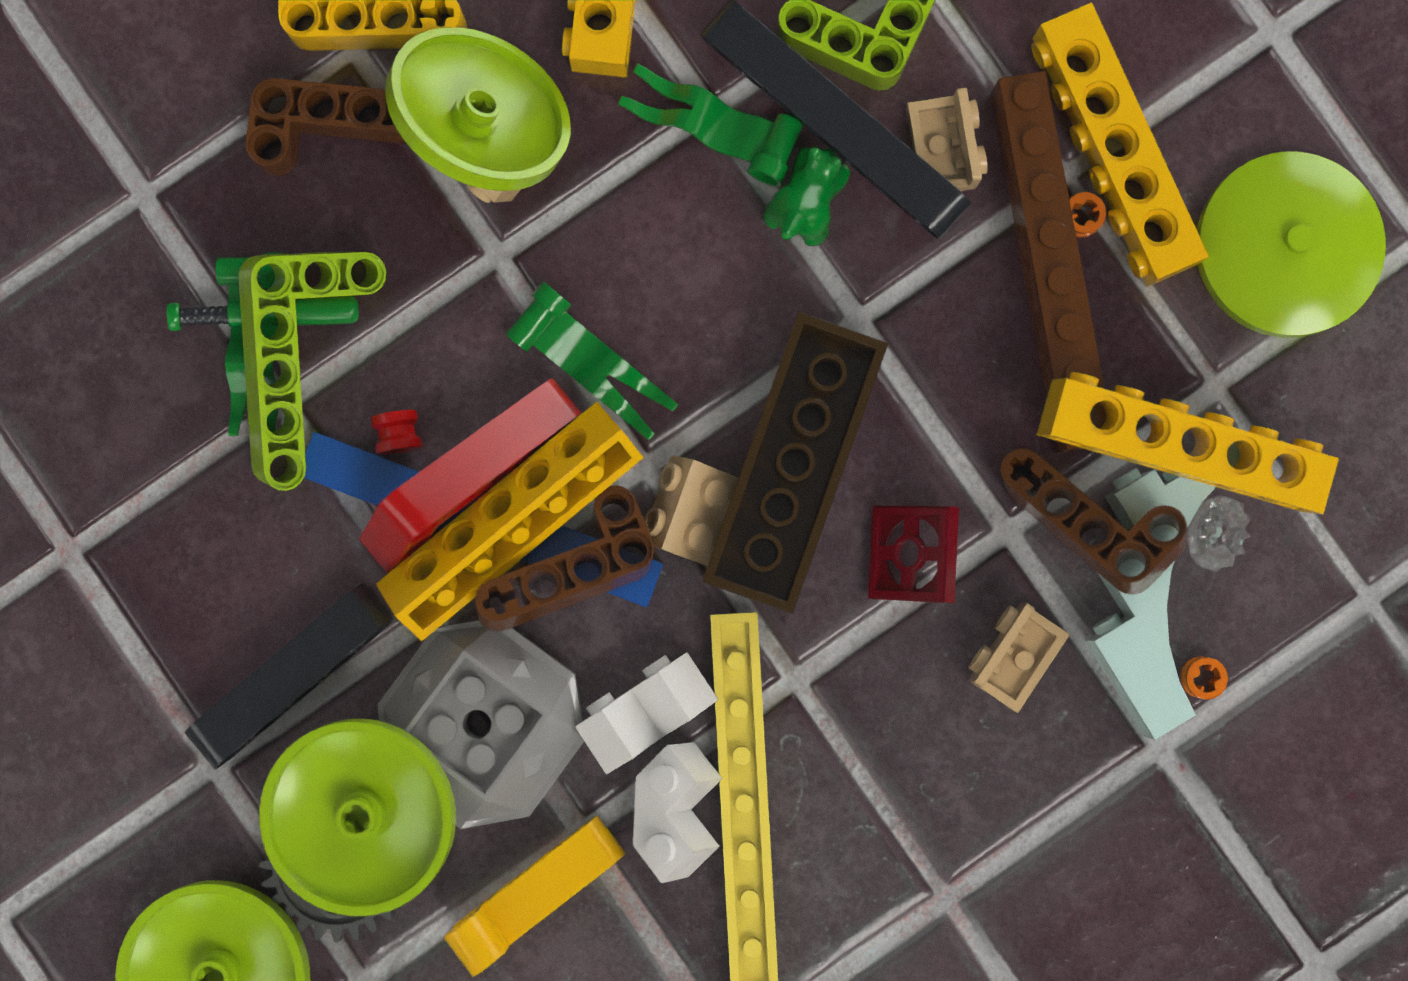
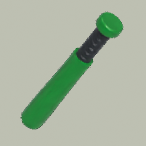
(308, 312)

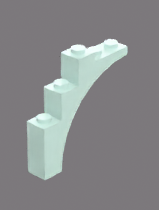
(1137, 646)

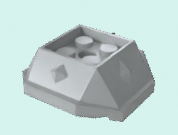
(530, 708)

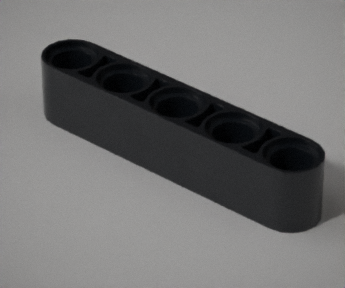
(289, 676)

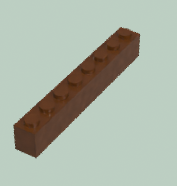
(1046, 233)

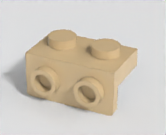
(946, 137)
(690, 508)
(1017, 655)

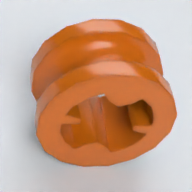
(1098, 210)
(1191, 670)

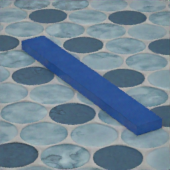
(375, 477)

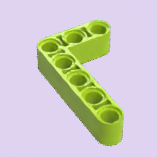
(865, 41)
(283, 348)

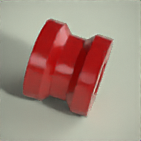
(396, 432)

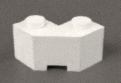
(645, 713)
(664, 825)

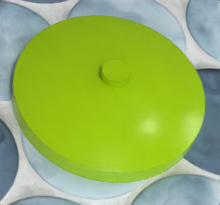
(477, 109)
(1291, 244)
(357, 817)
(213, 935)

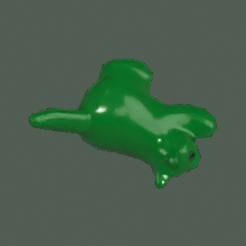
(805, 202)

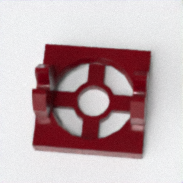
(884, 524)

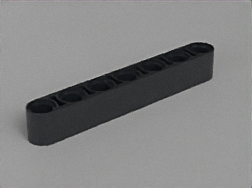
(835, 119)

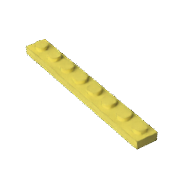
(744, 797)

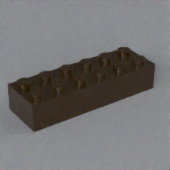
(795, 463)

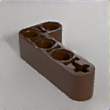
(299, 119)
(1086, 515)
(560, 568)

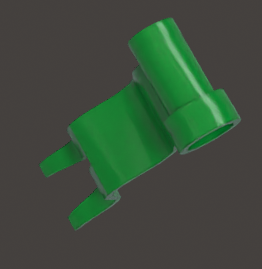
(721, 127)
(227, 274)
(582, 355)

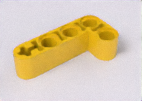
(372, 29)
(533, 895)

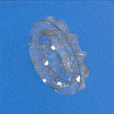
(1207, 527)

